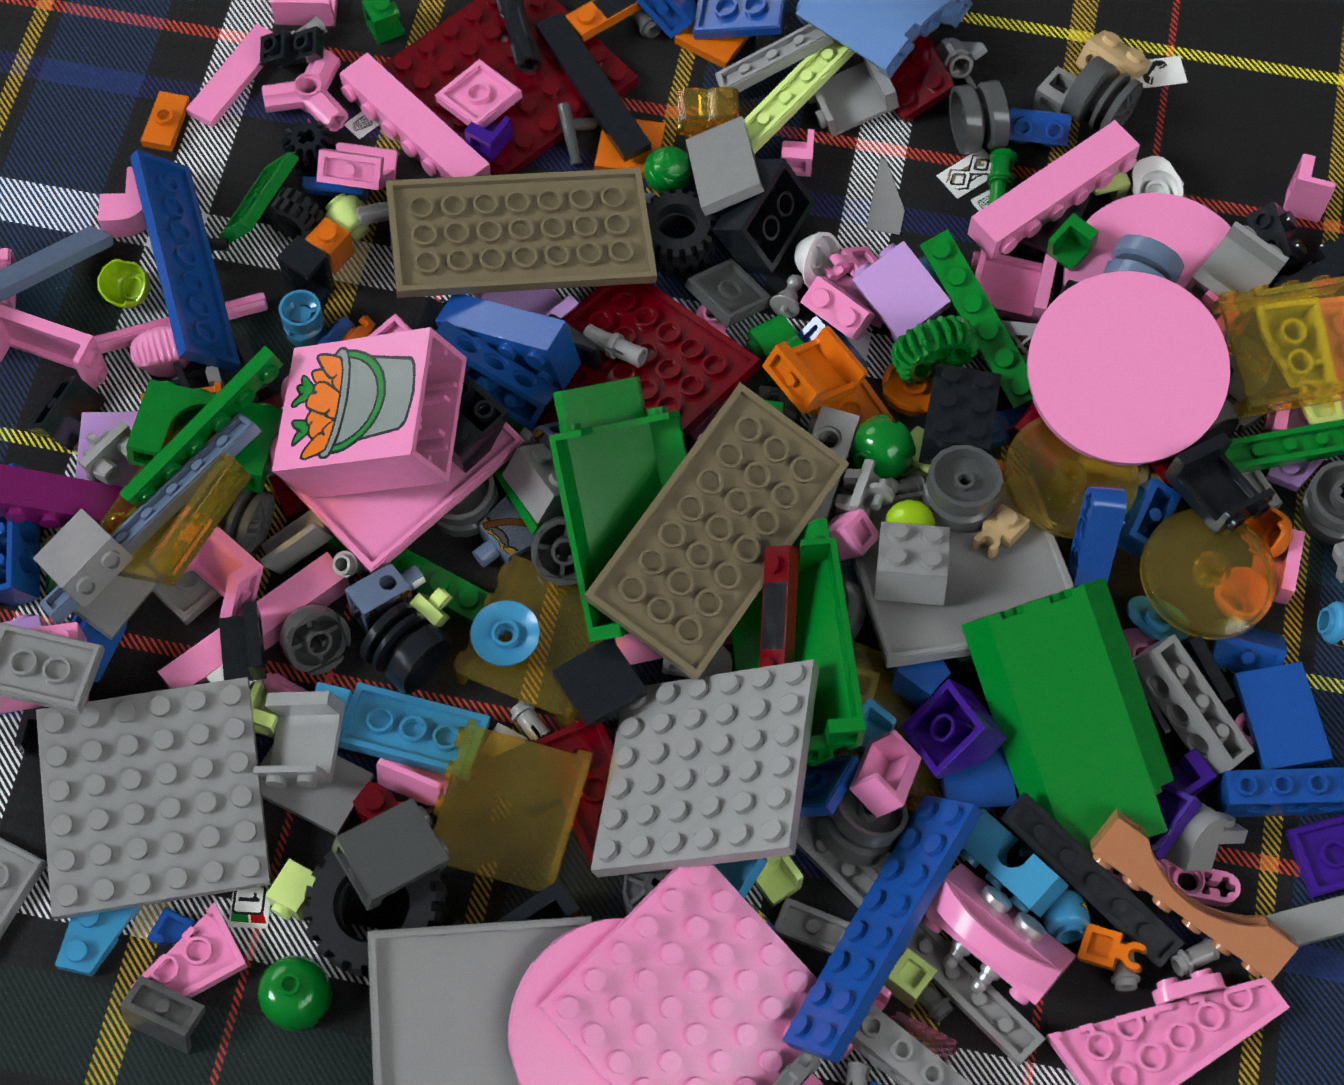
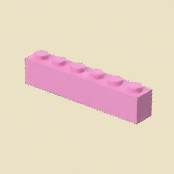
(409, 121)
(1053, 190)

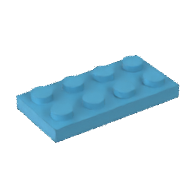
(404, 728)

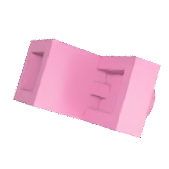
(122, 212)

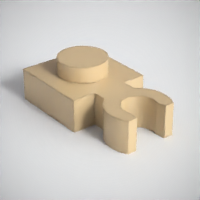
(1001, 527)

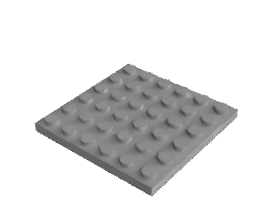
(708, 771)
(152, 799)

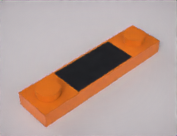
(600, 15)

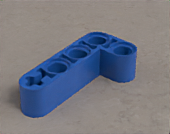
(1097, 534)

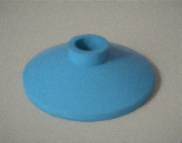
(501, 619)
(1150, 622)

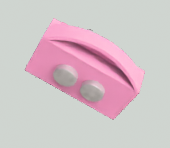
(998, 935)

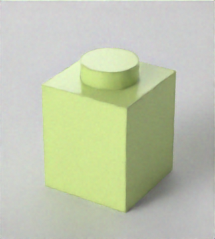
(289, 889)

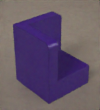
(489, 140)
(1192, 774)

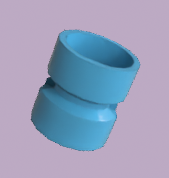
(302, 318)

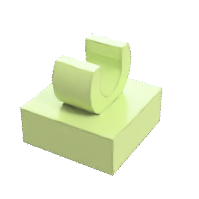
(433, 606)

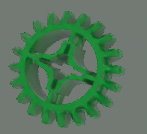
(939, 340)

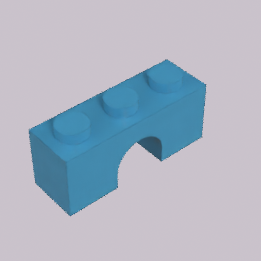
(1032, 883)

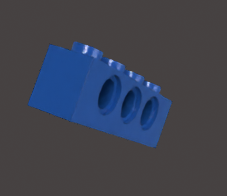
(512, 385)
(17, 567)
(1281, 792)

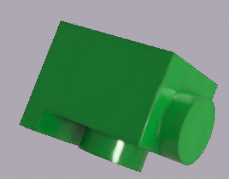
(382, 19)

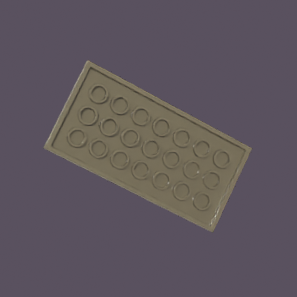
(519, 232)
(704, 537)

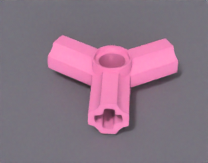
(310, 93)

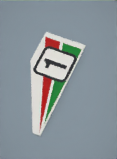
(250, 908)

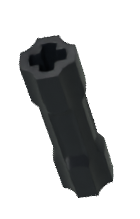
(523, 46)

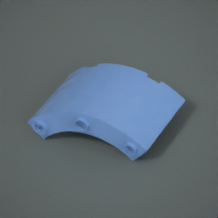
(881, 28)

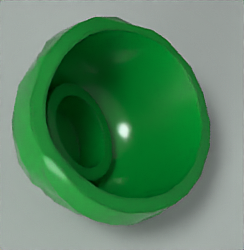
(668, 169)

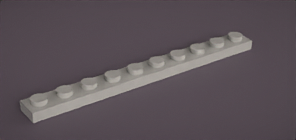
(986, 1010)

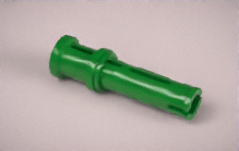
(1001, 175)

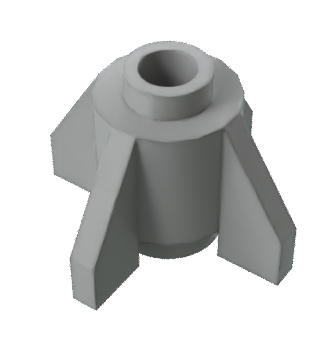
(959, 57)

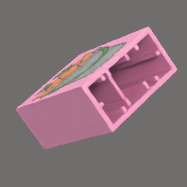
(370, 414)

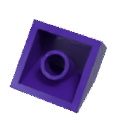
(953, 730)

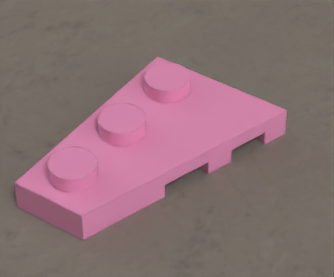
(199, 958)

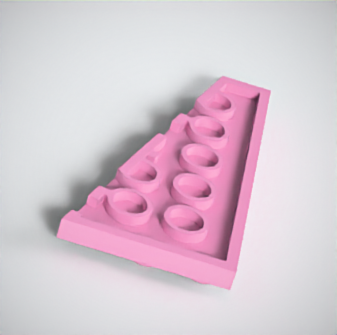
(1167, 1040)

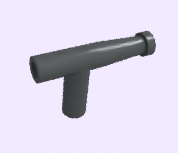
(570, 126)

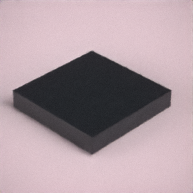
(599, 682)

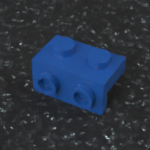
(1039, 126)

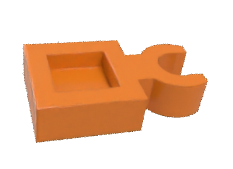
(1105, 947)

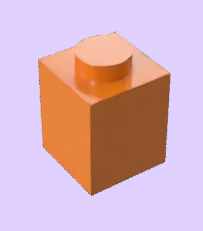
(333, 241)

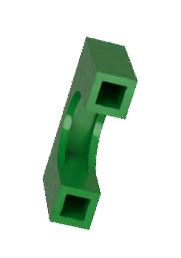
(171, 407)

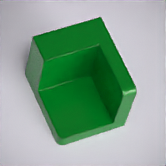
(1072, 242)

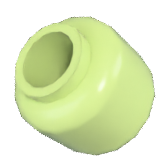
(343, 212)

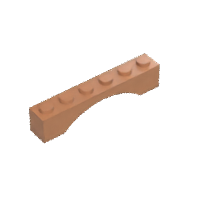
(1252, 938)

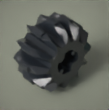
(306, 141)

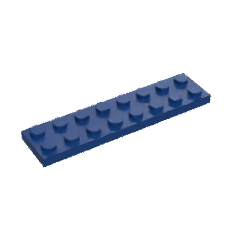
(184, 262)
(881, 928)

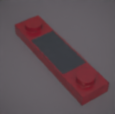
(779, 605)

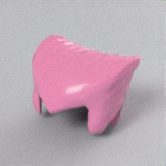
(156, 352)

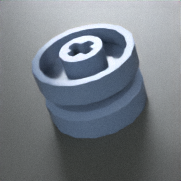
(1145, 255)

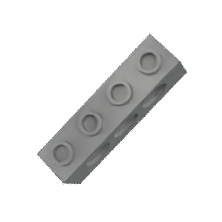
(838, 429)
(1191, 704)
(901, 1054)

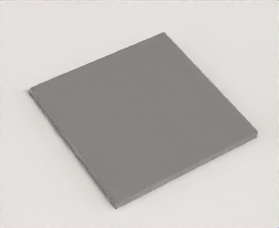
(973, 590)
(448, 997)

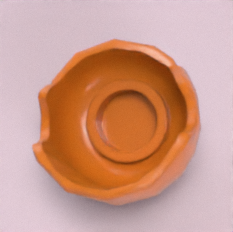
(1274, 529)

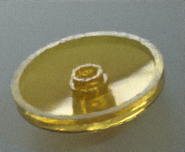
(1050, 479)
(1208, 580)

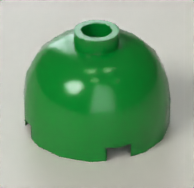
(886, 444)
(294, 993)

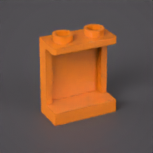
(815, 370)

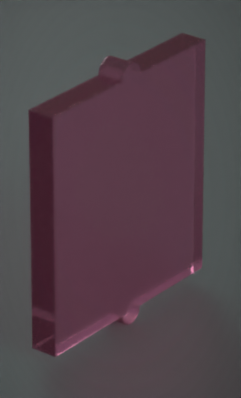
(932, 1039)

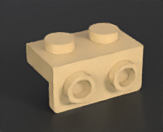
(1111, 48)

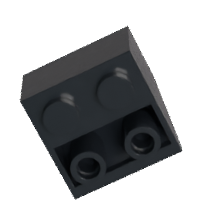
(478, 424)

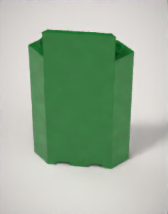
(608, 472)
(820, 635)
(1072, 709)

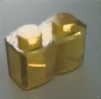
(705, 109)

